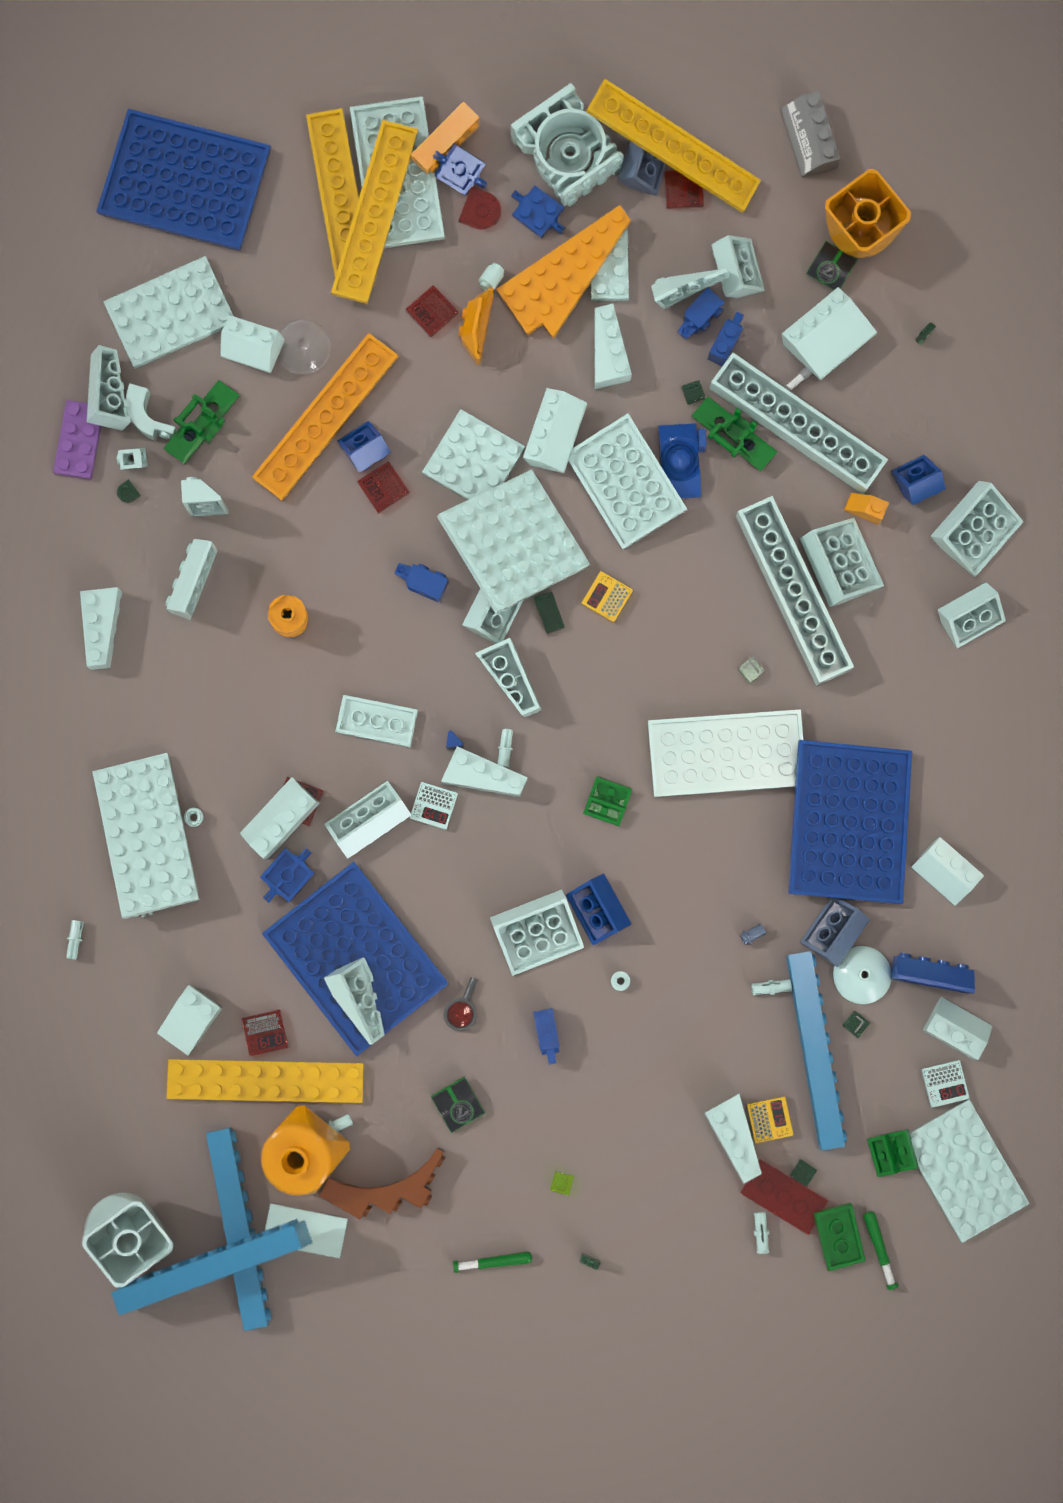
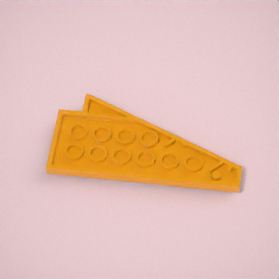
(556, 282)

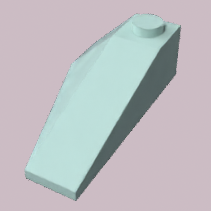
(677, 288)
(354, 993)

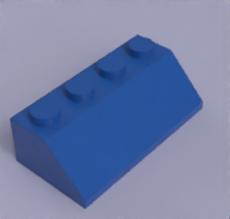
(933, 974)

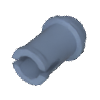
(752, 934)

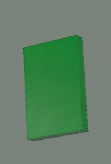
(839, 1236)

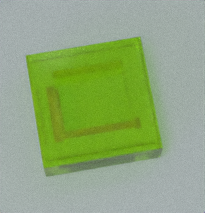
(562, 1183)

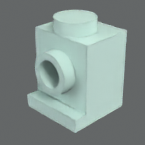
(125, 461)

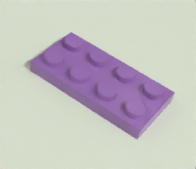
(77, 442)

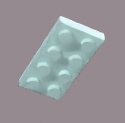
(612, 278)

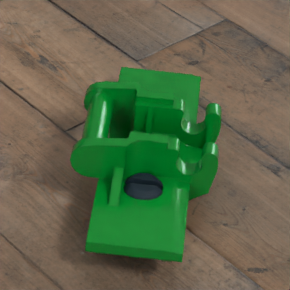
(206, 425)
(750, 445)

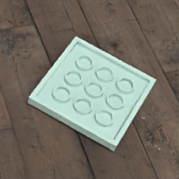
(472, 457)

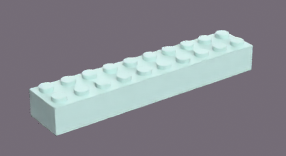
(798, 423)
(794, 591)

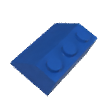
(598, 909)

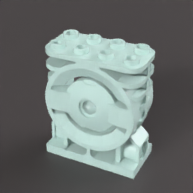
(565, 116)

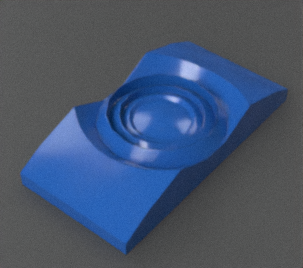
(680, 458)

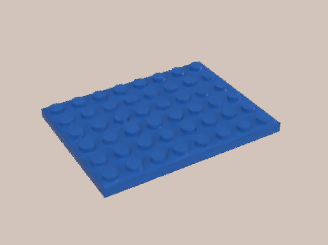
(184, 179)
(850, 822)
(351, 922)

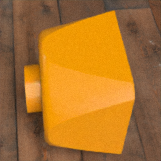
(868, 200)
(314, 1140)

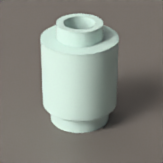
(491, 276)

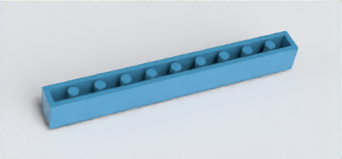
(815, 1051)
(237, 1224)

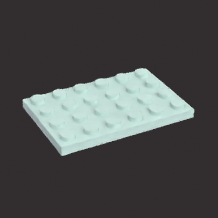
(169, 312)
(625, 481)
(966, 1171)

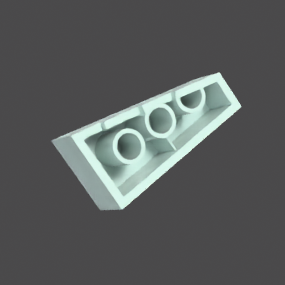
(478, 773)

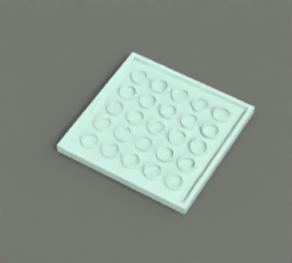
(513, 541)

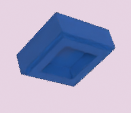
(701, 434)

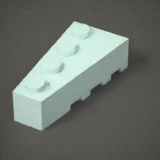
(610, 356)
(106, 396)
(99, 618)
(508, 671)
(734, 1135)

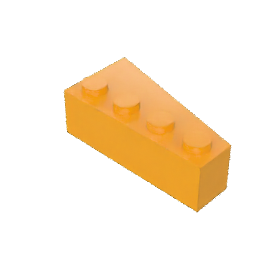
(451, 131)

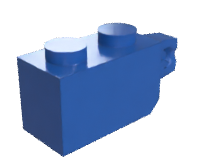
(700, 313)
(726, 340)
(423, 581)
(547, 1034)

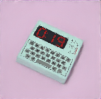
(433, 806)
(945, 1083)

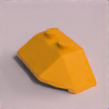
(476, 324)

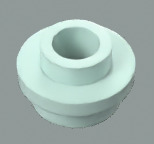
(187, 817)
(615, 985)

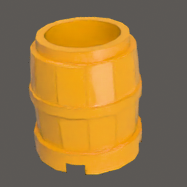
(288, 627)

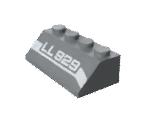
(810, 134)

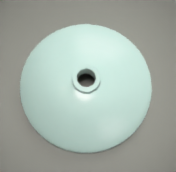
(850, 982)

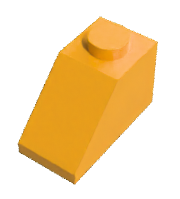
(866, 507)

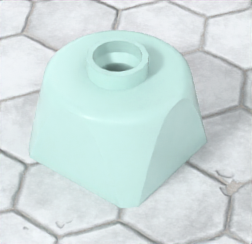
(125, 1237)

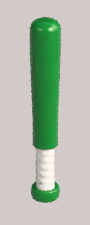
(877, 1240)
(496, 1261)

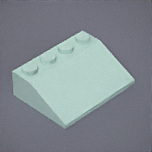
(828, 334)
(977, 527)
(841, 561)
(537, 932)

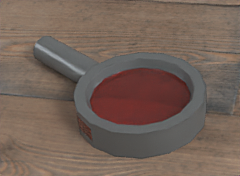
(460, 1012)

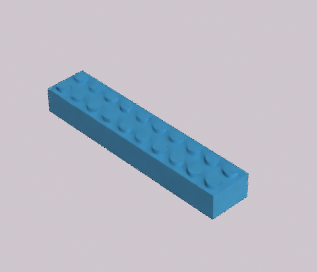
(211, 1266)

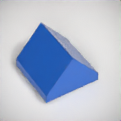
(453, 741)

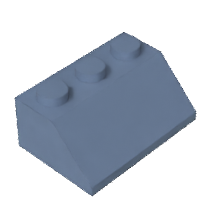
(641, 170)
(835, 930)

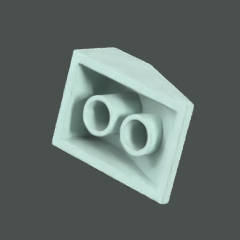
(189, 1019)

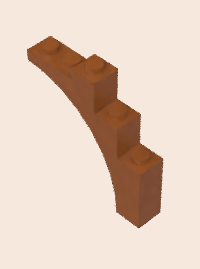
(356, 1199)

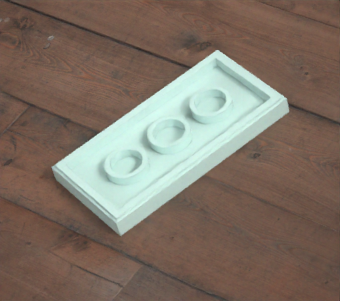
(376, 721)
(325, 1229)

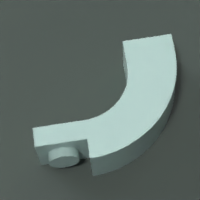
(137, 401)

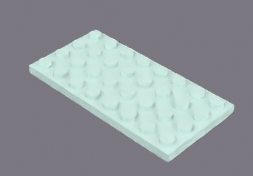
(418, 207)
(724, 752)
(145, 836)

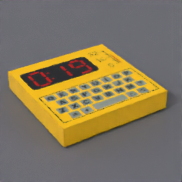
(607, 597)
(769, 1119)

